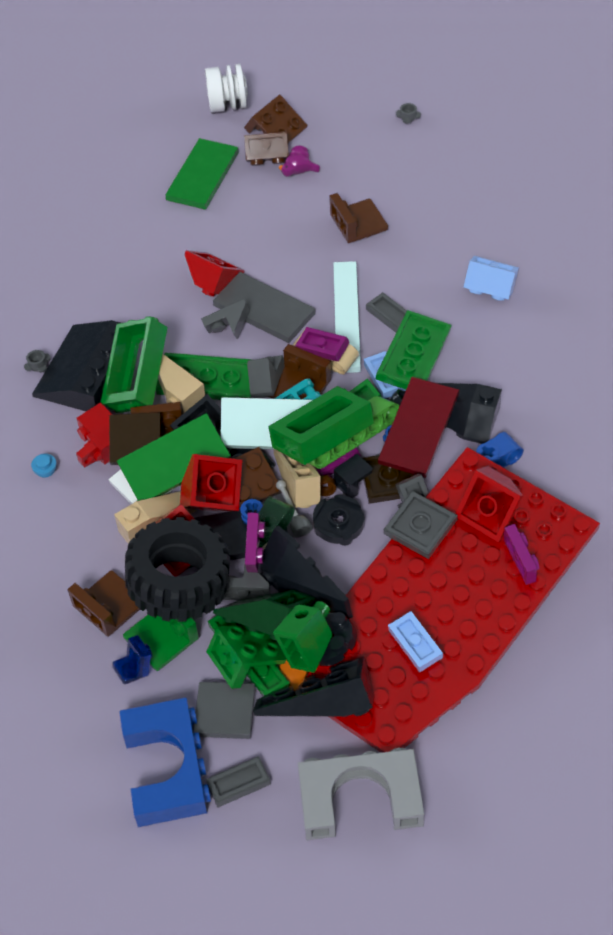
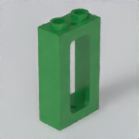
(122, 363)
(289, 432)

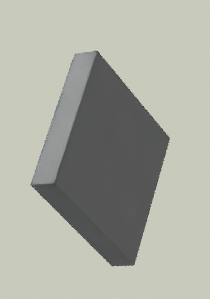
(420, 524)
(224, 710)

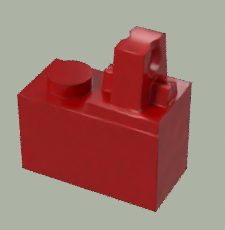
(94, 428)

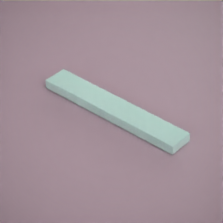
(347, 306)

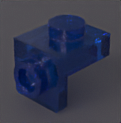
(136, 662)

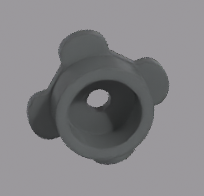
(408, 113)
(37, 361)

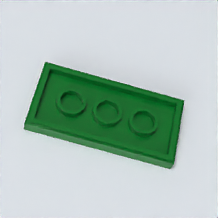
(202, 173)
(413, 350)
(220, 375)
(164, 461)

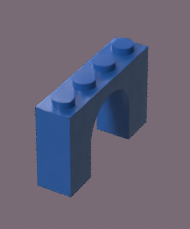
(183, 793)

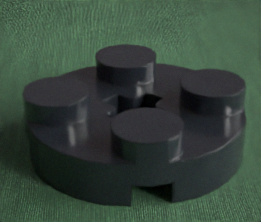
(343, 532)
(343, 639)

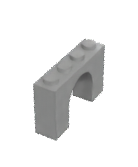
(392, 770)

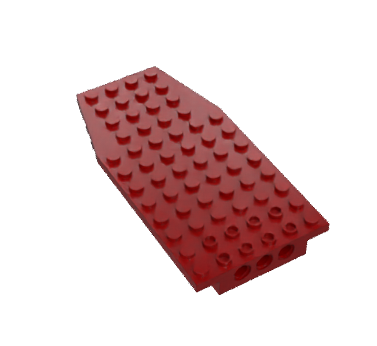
(464, 599)

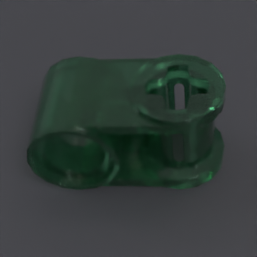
(275, 514)

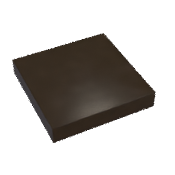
(132, 432)
(381, 482)

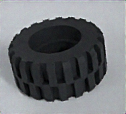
(170, 595)

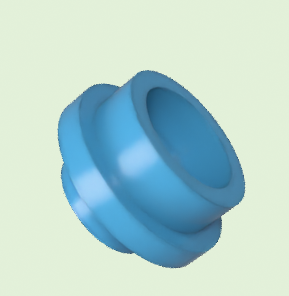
(44, 465)

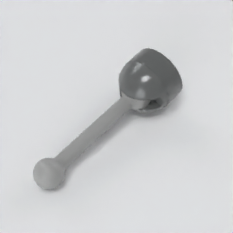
(300, 524)

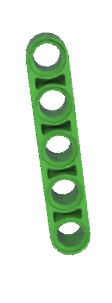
(383, 416)

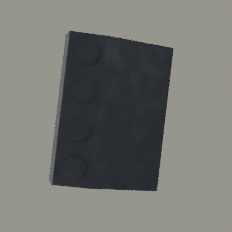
(79, 367)

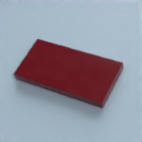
(418, 427)

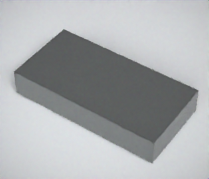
(386, 311)
(238, 781)

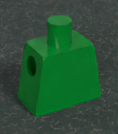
(304, 636)

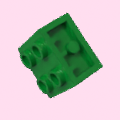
(164, 638)
(238, 649)

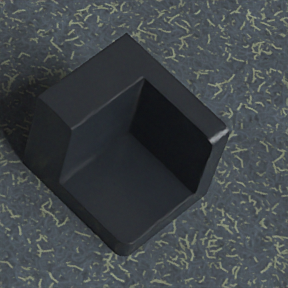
(350, 473)

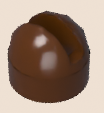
(327, 491)

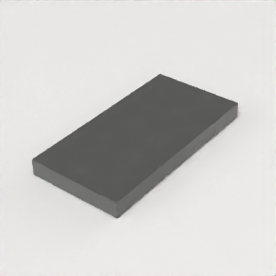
(268, 307)

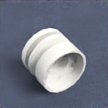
(226, 88)

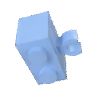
(490, 278)

